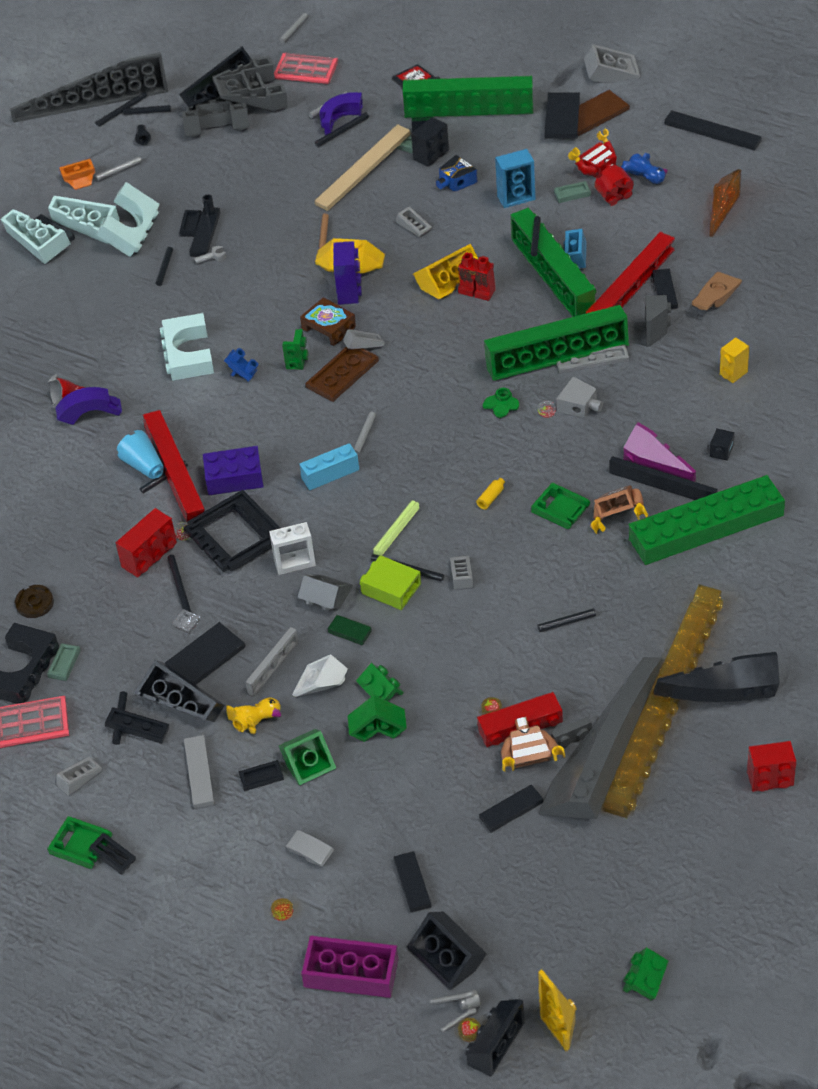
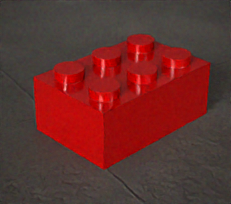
(146, 542)

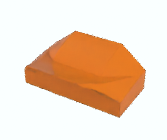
(78, 174)

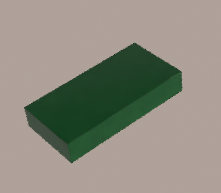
(349, 629)

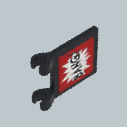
(412, 73)

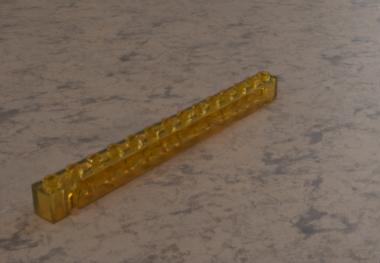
(658, 710)

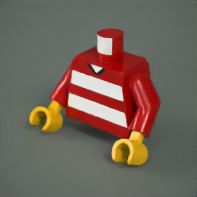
(596, 158)

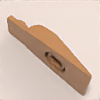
(716, 291)

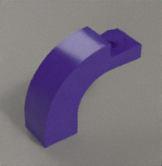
(340, 106)
(85, 400)

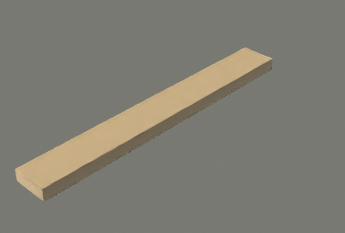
(362, 167)

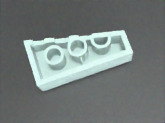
(81, 215)

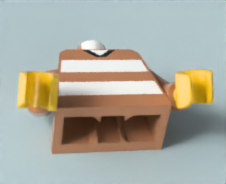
(616, 502)
(528, 746)

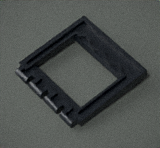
(250, 512)

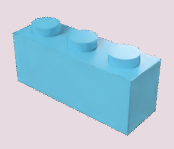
(329, 466)

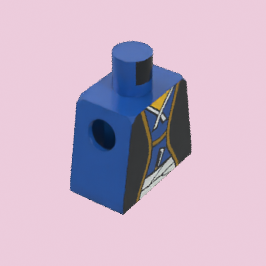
(456, 174)

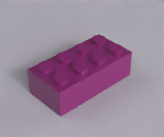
(350, 966)

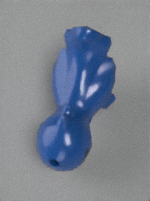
(641, 166)

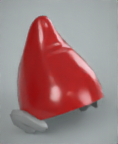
(60, 388)

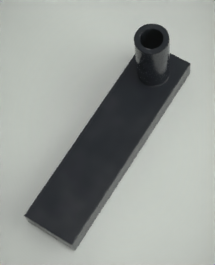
(205, 228)

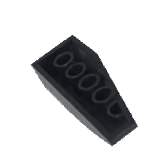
(204, 87)
(739, 680)

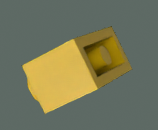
(734, 360)

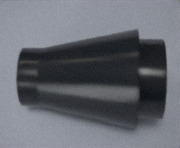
(142, 135)

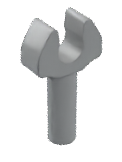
(216, 254)

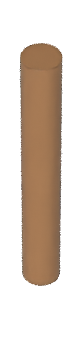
(324, 227)

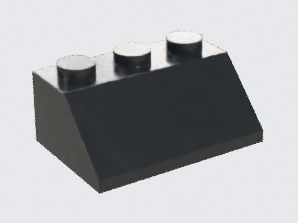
(446, 949)
(496, 1036)

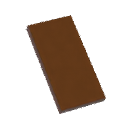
(600, 110)
(341, 372)

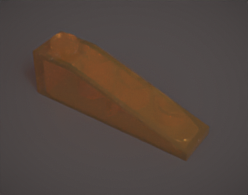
(725, 196)

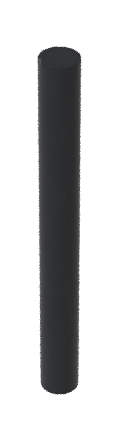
(116, 112)
(342, 129)
(423, 572)
(178, 582)

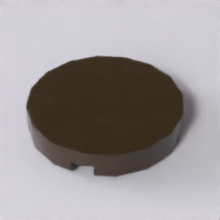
(34, 601)

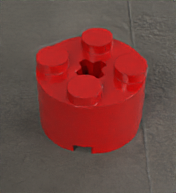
(614, 184)

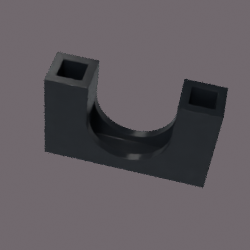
(38, 644)

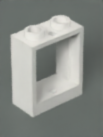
(293, 560)

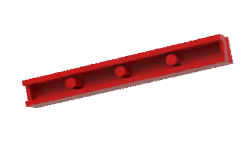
(636, 273)
(173, 465)

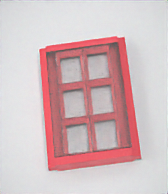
(305, 68)
(33, 721)

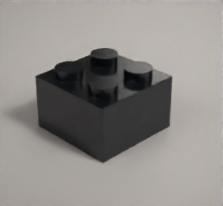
(430, 141)

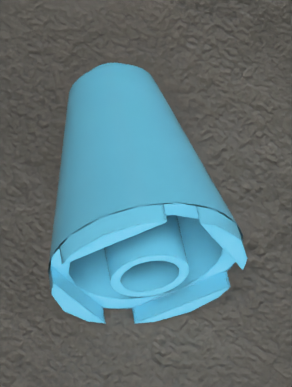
(140, 454)

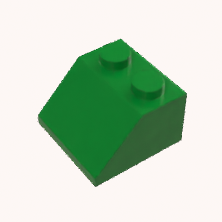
(307, 756)

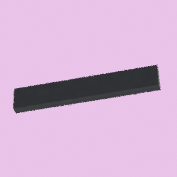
(713, 130)
(659, 479)

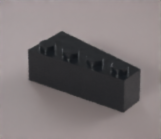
(174, 690)

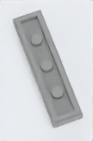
(598, 358)
(272, 662)
(199, 771)

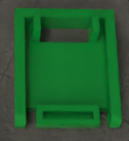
(565, 507)
(78, 846)

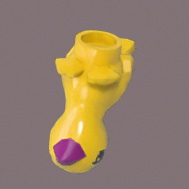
(249, 716)

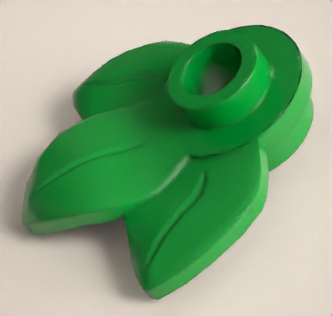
(501, 402)

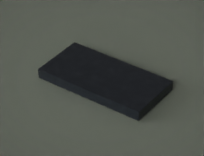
(562, 115)
(206, 653)

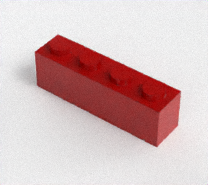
(540, 711)

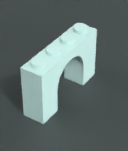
(141, 208)
(181, 363)

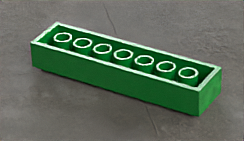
(468, 96)
(553, 264)
(555, 342)
(706, 519)

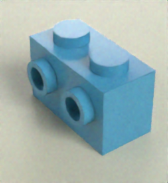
(576, 246)

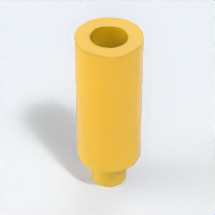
(490, 493)

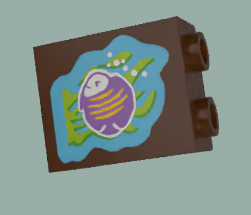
(329, 320)

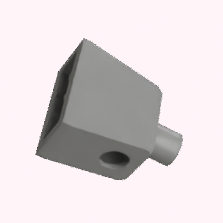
(578, 399)

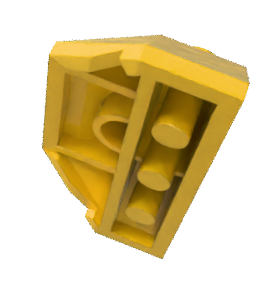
(369, 255)

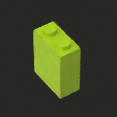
(390, 582)

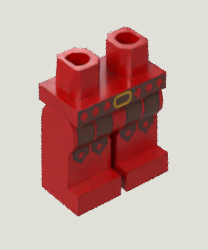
(476, 277)

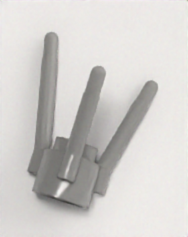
(467, 1000)

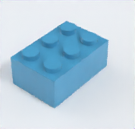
(515, 178)

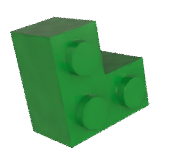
(376, 716)

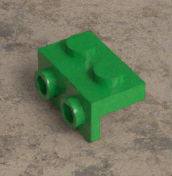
(295, 351)
(378, 683)
(645, 973)

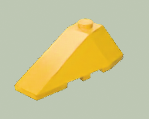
(443, 275)
(556, 1010)

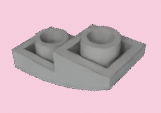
(310, 848)

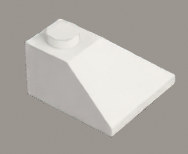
(321, 676)

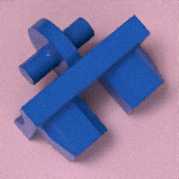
(240, 365)

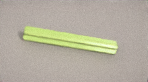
(396, 528)

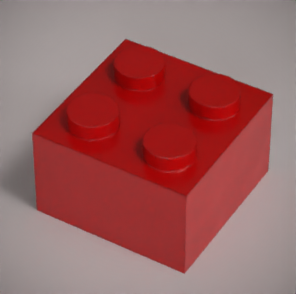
(771, 766)

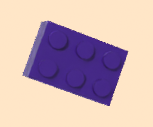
(346, 272)
(233, 470)

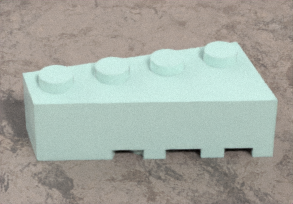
(38, 238)

